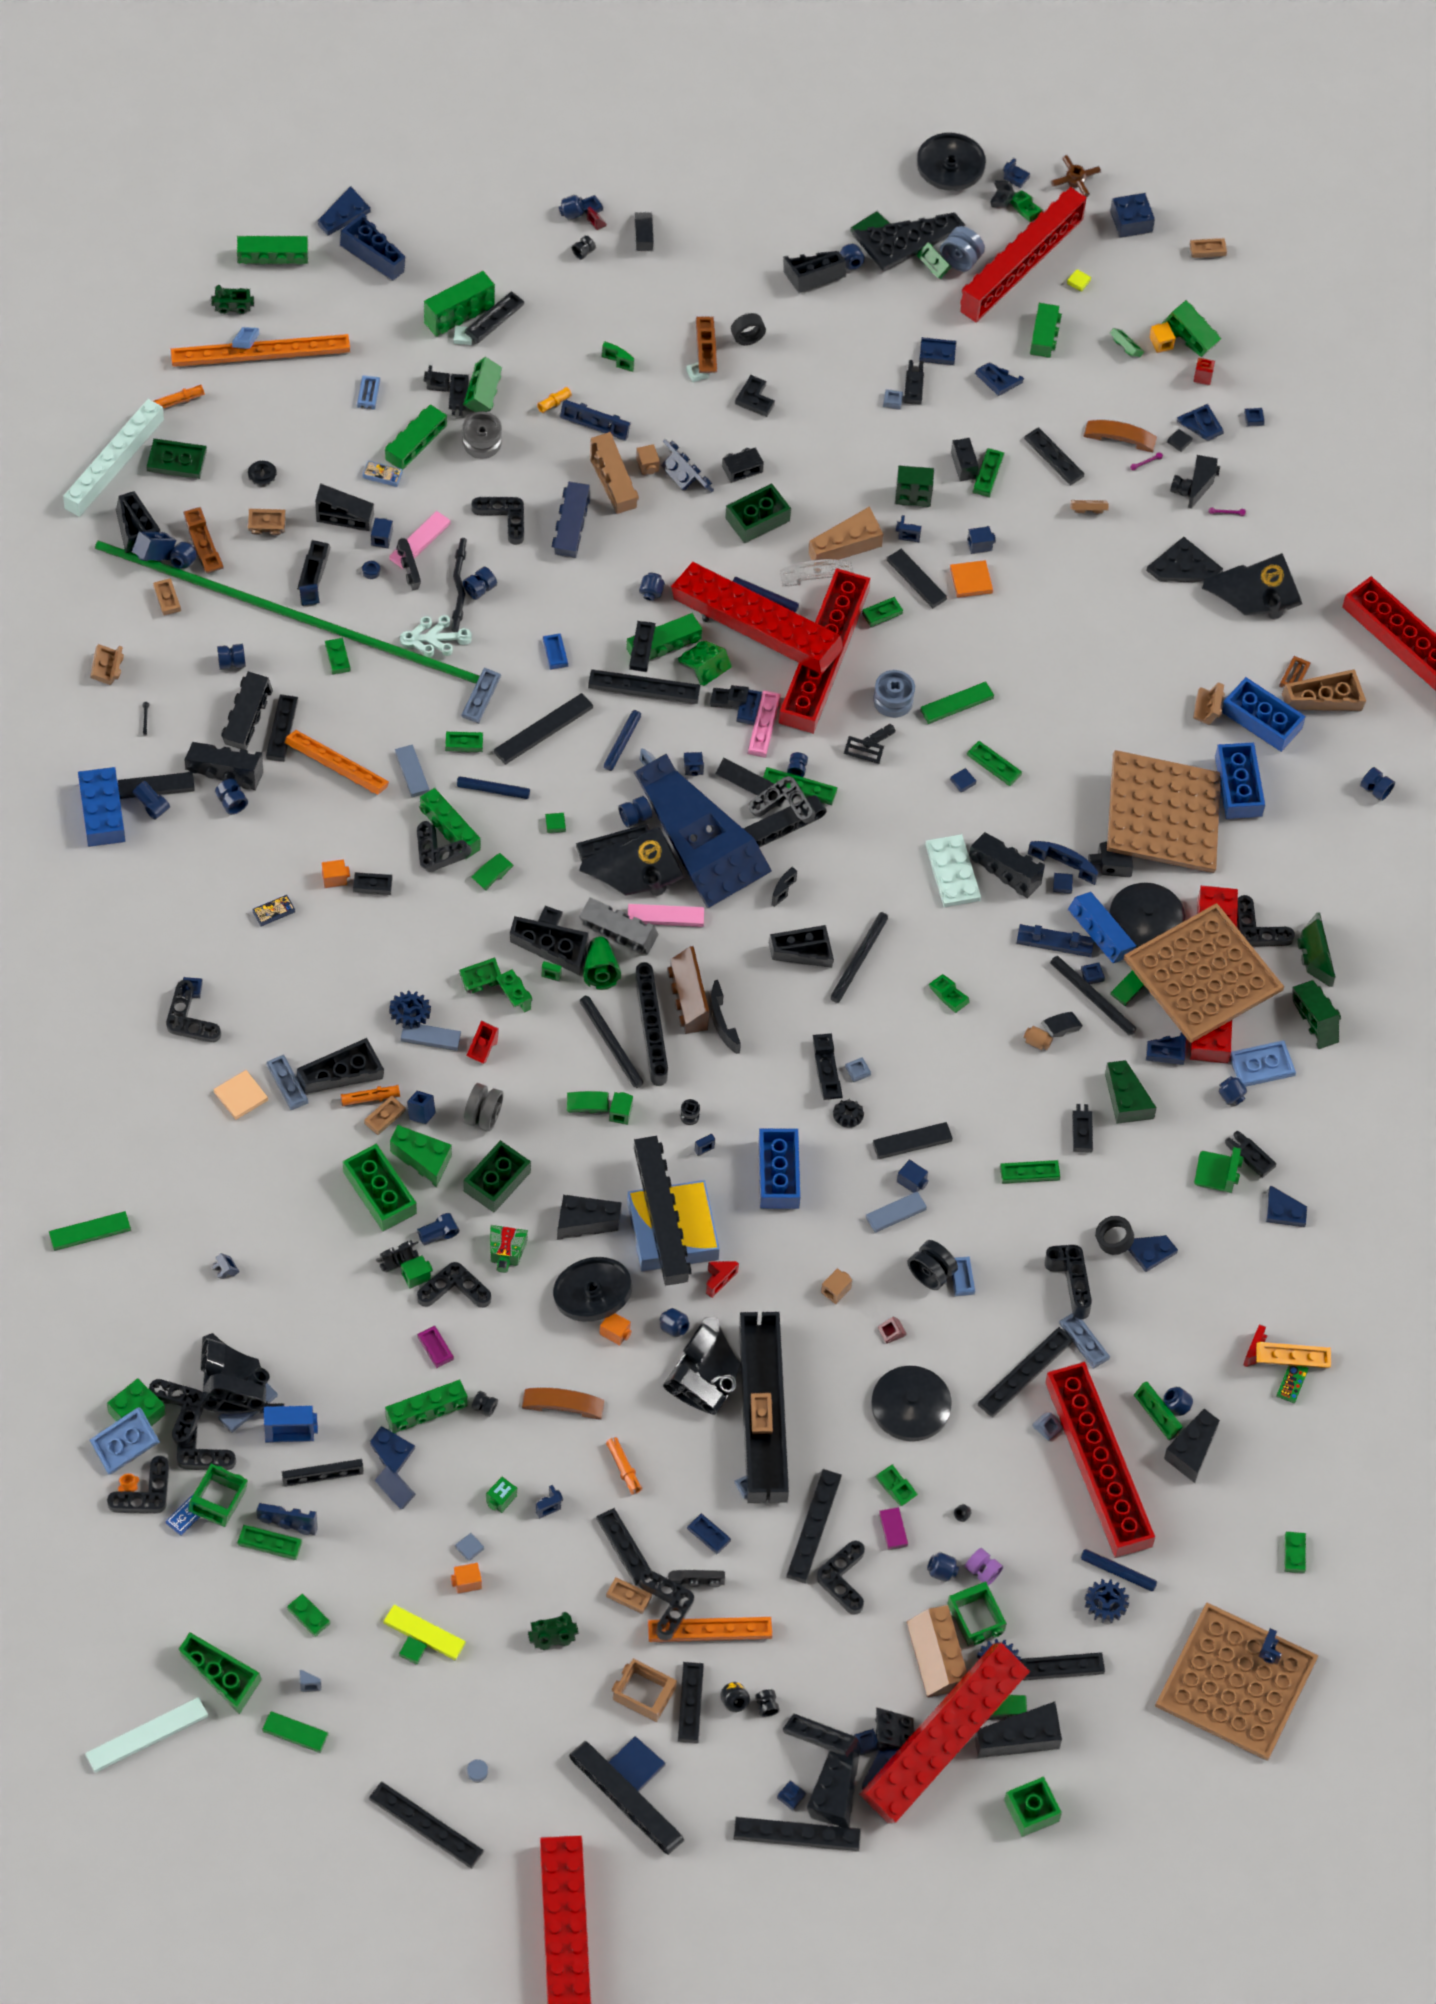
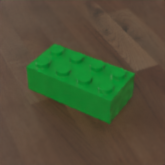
(459, 303)
(379, 1187)

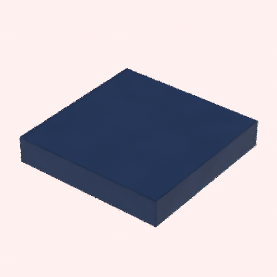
(637, 1763)

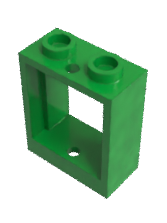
(211, 1510)
(971, 1595)

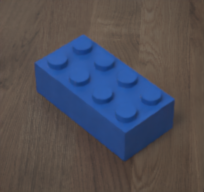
(1263, 714)
(1240, 780)
(101, 806)
(779, 1168)

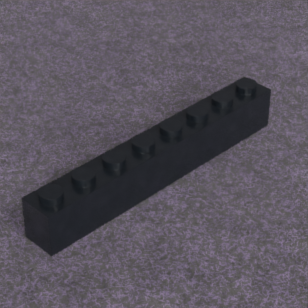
(661, 1210)

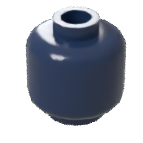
(572, 207)
(853, 256)
(182, 555)
(651, 586)
(1232, 1090)
(674, 1322)
(1178, 1400)
(942, 1566)

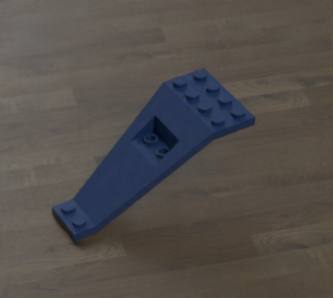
(716, 860)

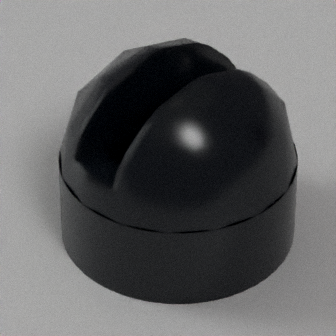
(958, 1511)

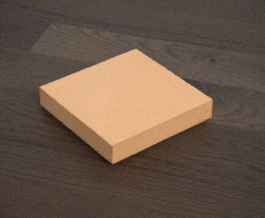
(240, 1094)

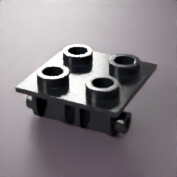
(405, 1249)
(892, 1729)

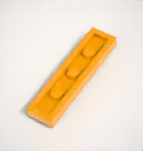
(1293, 1355)

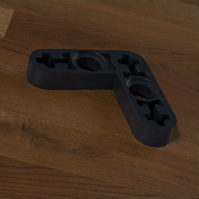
(510, 511)
(788, 794)
(435, 853)
(1252, 930)
(184, 1021)
(455, 1280)
(187, 1407)
(191, 1451)
(152, 1495)
(836, 1579)
(673, 1598)

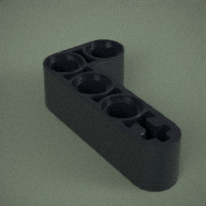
(1064, 1262)

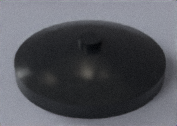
(951, 161)
(1146, 911)
(592, 1289)
(911, 1403)

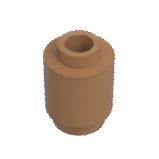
(1038, 1038)

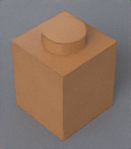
(647, 459)
(836, 1285)

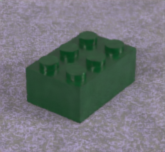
(758, 513)
(497, 1176)

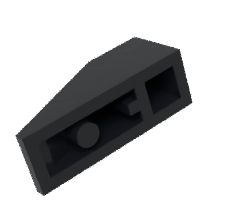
(1203, 477)

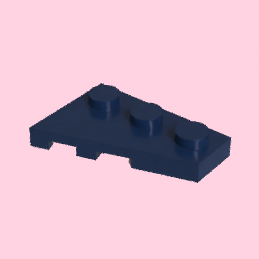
(343, 212)
(294, 1519)

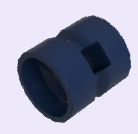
(480, 582)
(231, 656)
(1378, 784)
(231, 796)
(635, 811)

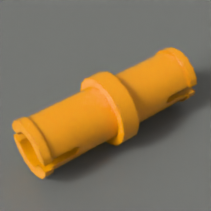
(554, 399)

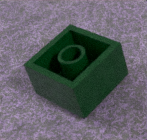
(914, 486)

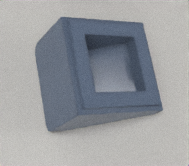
(646, 757)
(1047, 1425)
(309, 1682)

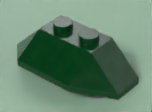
(1316, 951)

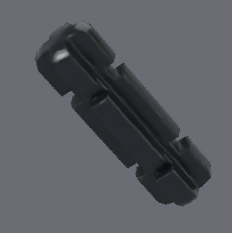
(880, 735)

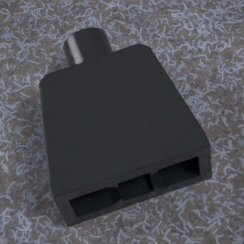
(1112, 863)

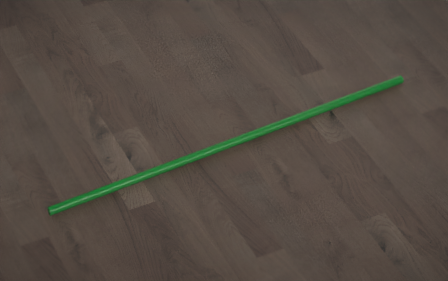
(291, 613)

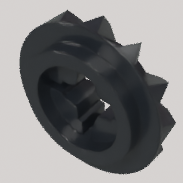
(256, 468)
(845, 1119)

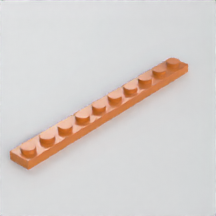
(261, 350)

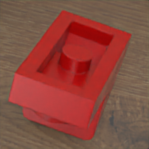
(1204, 371)
(482, 1043)
(722, 1273)
(1251, 1357)

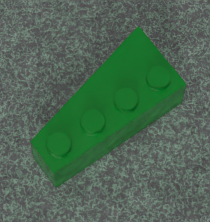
(223, 1672)

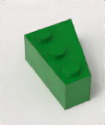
(1192, 328)
(421, 1152)

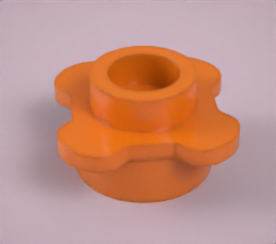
(128, 1483)

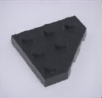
(1183, 563)

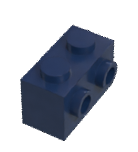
(153, 546)

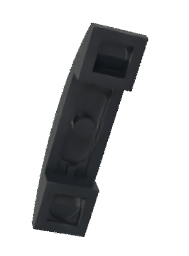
(728, 1036)
(826, 1066)

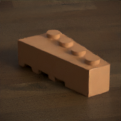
(612, 473)
(848, 538)
(1328, 692)

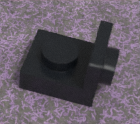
(1003, 194)
(436, 380)

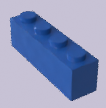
(1101, 926)

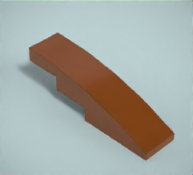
(706, 344)

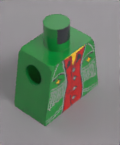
(506, 1246)

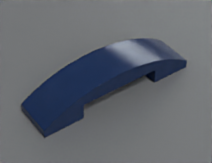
(1065, 855)

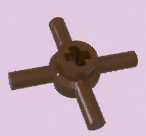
(1075, 176)

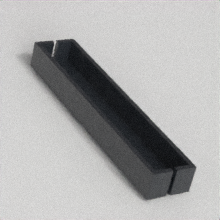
(763, 1373)

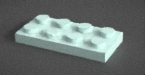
(953, 870)

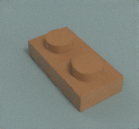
(1208, 248)
(1081, 506)
(167, 596)
(384, 1115)
(761, 1413)
(629, 1595)

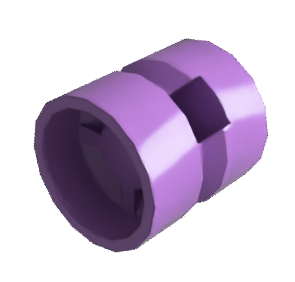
(979, 1561)

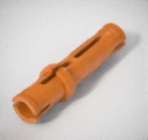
(182, 396)
(370, 1095)
(627, 1472)

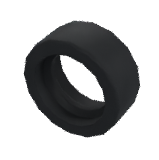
(751, 336)
(1119, 1247)

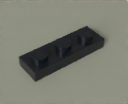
(642, 646)

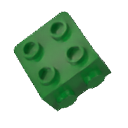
(707, 661)
(1218, 1170)

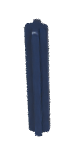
(781, 600)
(622, 740)
(493, 787)
(1118, 1570)

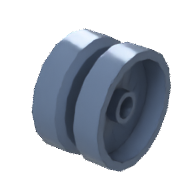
(962, 248)
(894, 693)

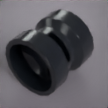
(582, 248)
(1181, 485)
(687, 1115)
(484, 1403)
(767, 1703)

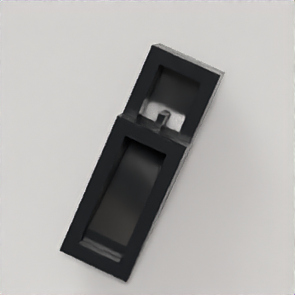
(644, 231)
(314, 563)

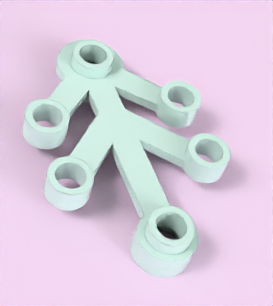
(414, 638)

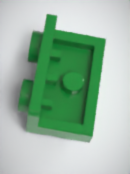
(480, 975)
(514, 990)

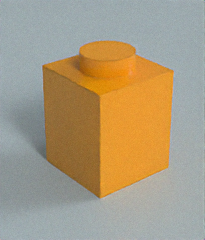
(1162, 337)

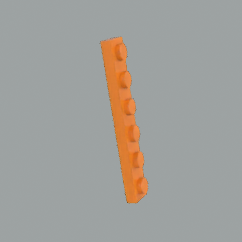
(336, 762)
(716, 1629)

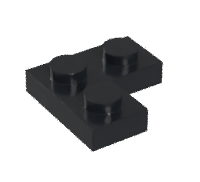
(751, 397)

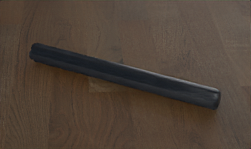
(859, 957)
(1093, 995)
(611, 1041)

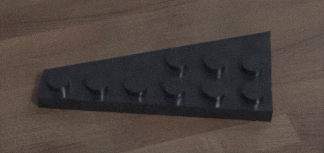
(905, 239)

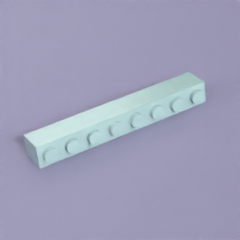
(113, 457)

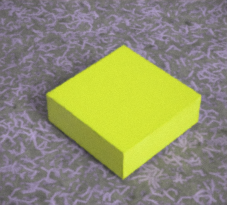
(1079, 280)

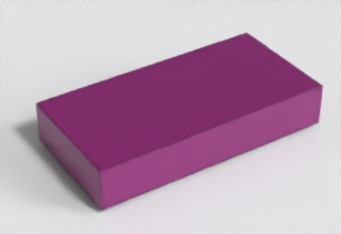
(435, 1346)
(893, 1528)

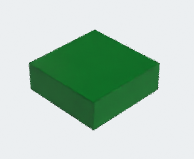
(555, 822)
(551, 971)
(412, 1650)

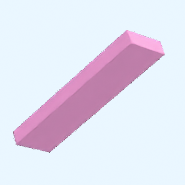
(424, 536)
(764, 724)
(667, 915)

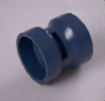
(797, 764)

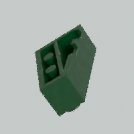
(1318, 1011)
(1127, 1094)

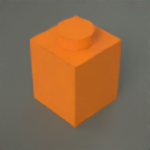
(335, 873)
(616, 1328)
(466, 1578)

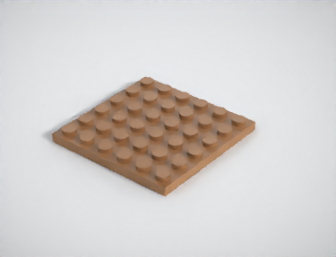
(1164, 811)
(1203, 973)
(1232, 1690)

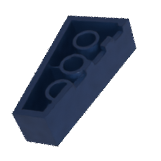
(372, 247)
(571, 523)

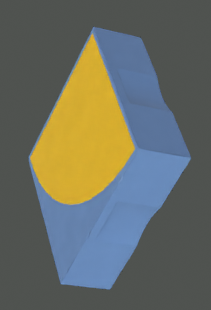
(695, 1221)

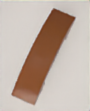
(1121, 431)
(202, 540)
(563, 1400)

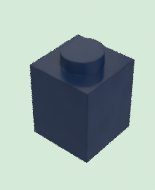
(381, 532)
(980, 539)
(421, 1107)
(913, 1176)

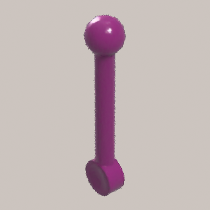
(1159, 455)
(1241, 512)

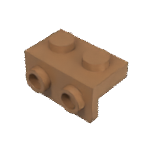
(266, 521)
(106, 664)
(1209, 704)

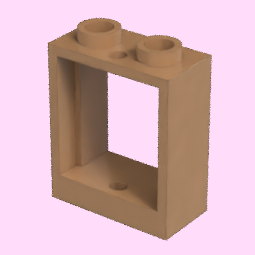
(668, 1684)

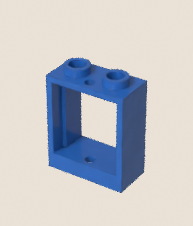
(290, 1424)

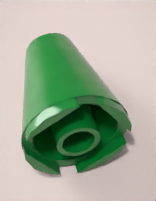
(601, 965)

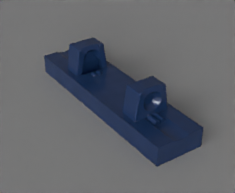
(595, 419)
(1055, 940)

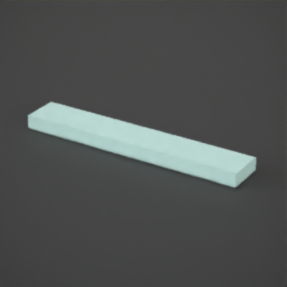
(146, 1735)

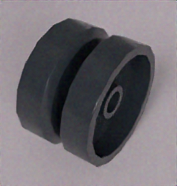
(932, 1265)

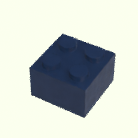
(1132, 215)

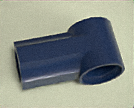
(154, 804)
(443, 1227)

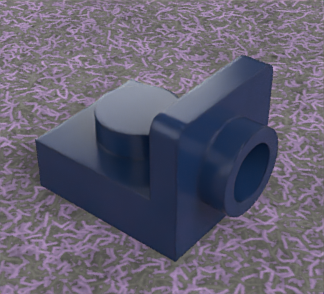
(1015, 174)
(908, 532)
(693, 763)
(549, 1505)
(1268, 1651)

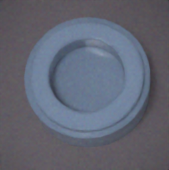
(477, 1770)

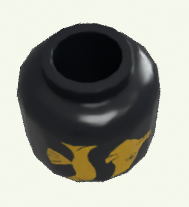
(735, 1697)

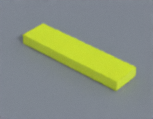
(424, 1632)

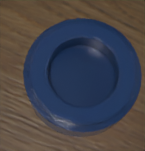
(371, 569)

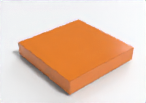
(971, 578)

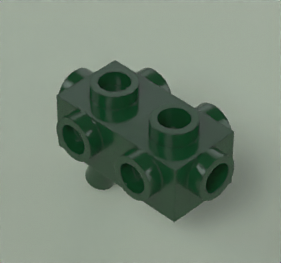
(232, 300)
(553, 1631)

